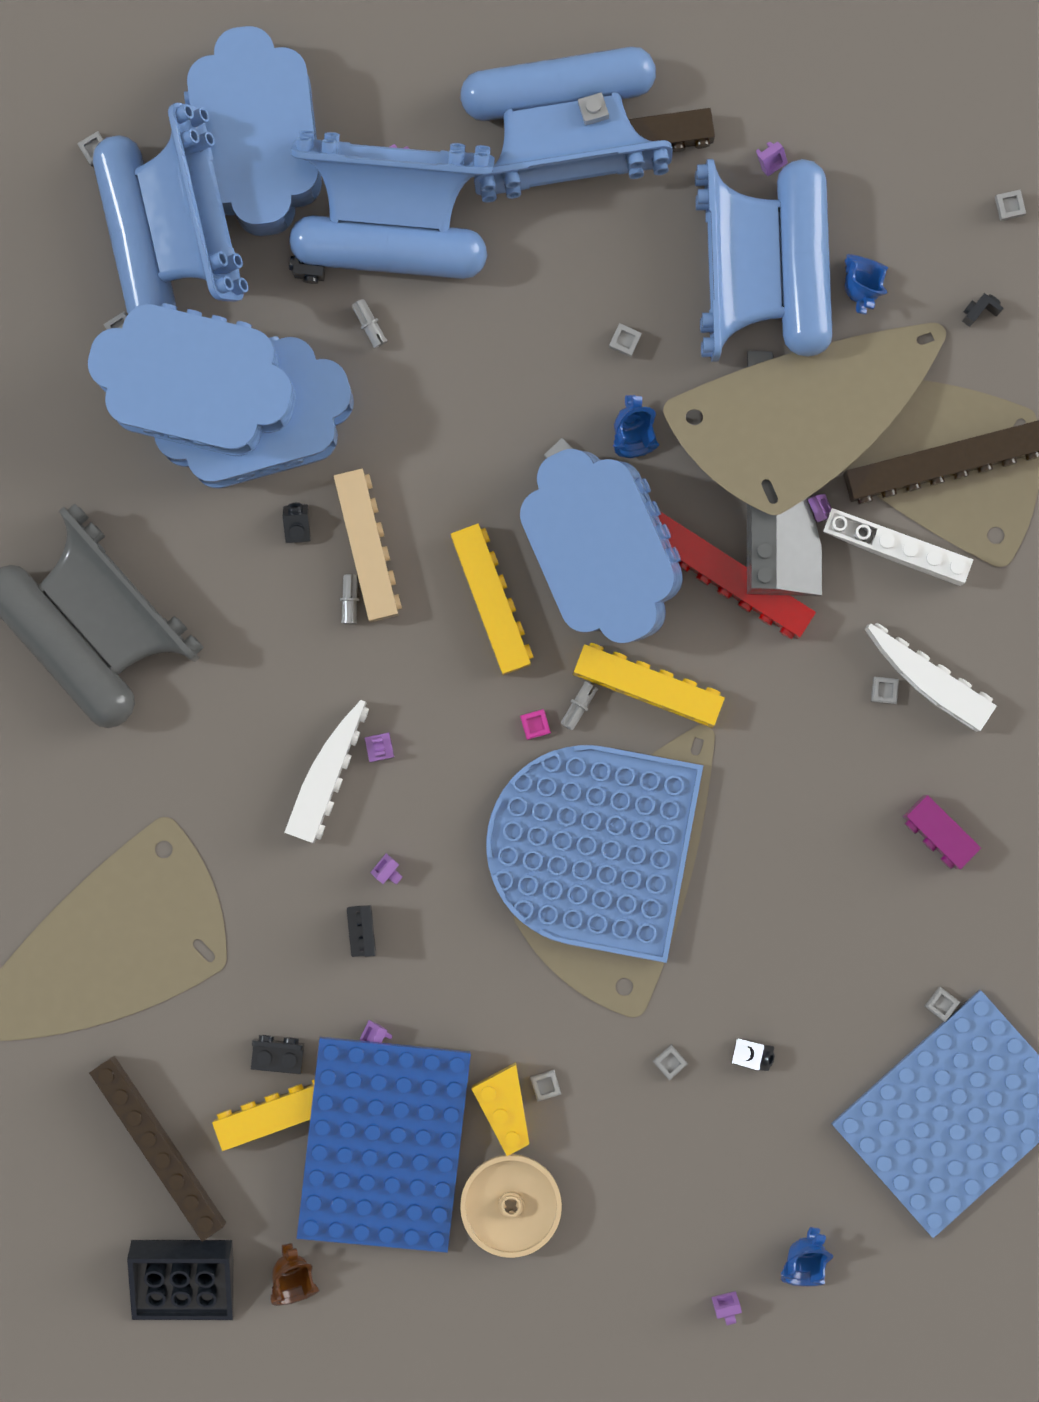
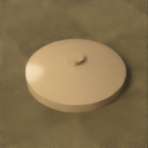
(511, 1206)

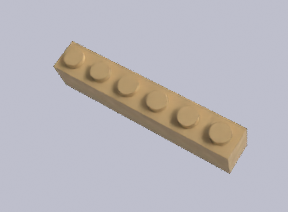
(366, 545)

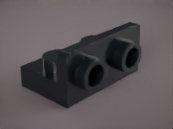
(361, 931)
(277, 1055)

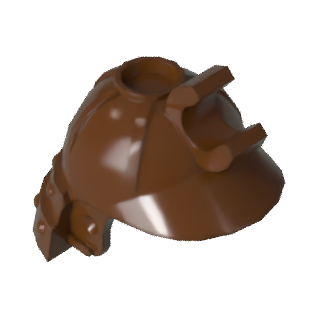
(291, 1278)

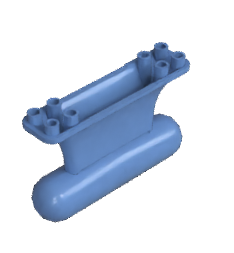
(545, 126)
(390, 208)
(167, 214)
(768, 258)

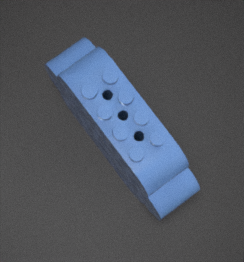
(255, 109)
(192, 379)
(309, 437)
(601, 545)

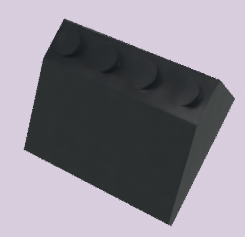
(181, 1279)

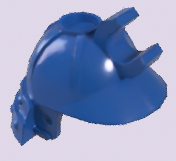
(864, 281)
(634, 429)
(807, 1260)

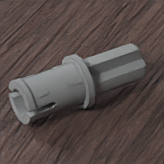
(369, 323)
(349, 599)
(579, 705)

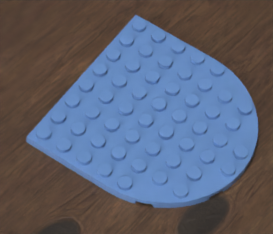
(595, 847)

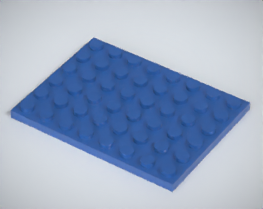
(383, 1144)

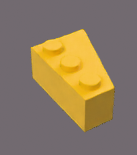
(503, 1106)

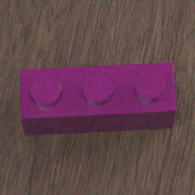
(941, 833)

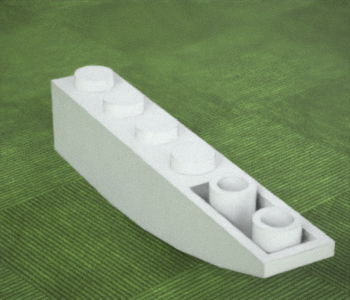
(899, 547)
(934, 681)
(324, 778)

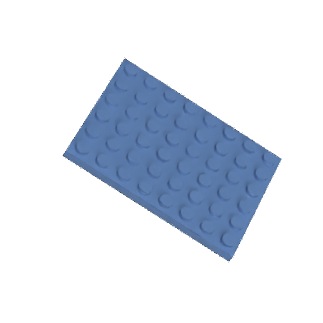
(950, 1114)

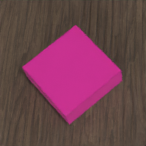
(535, 724)

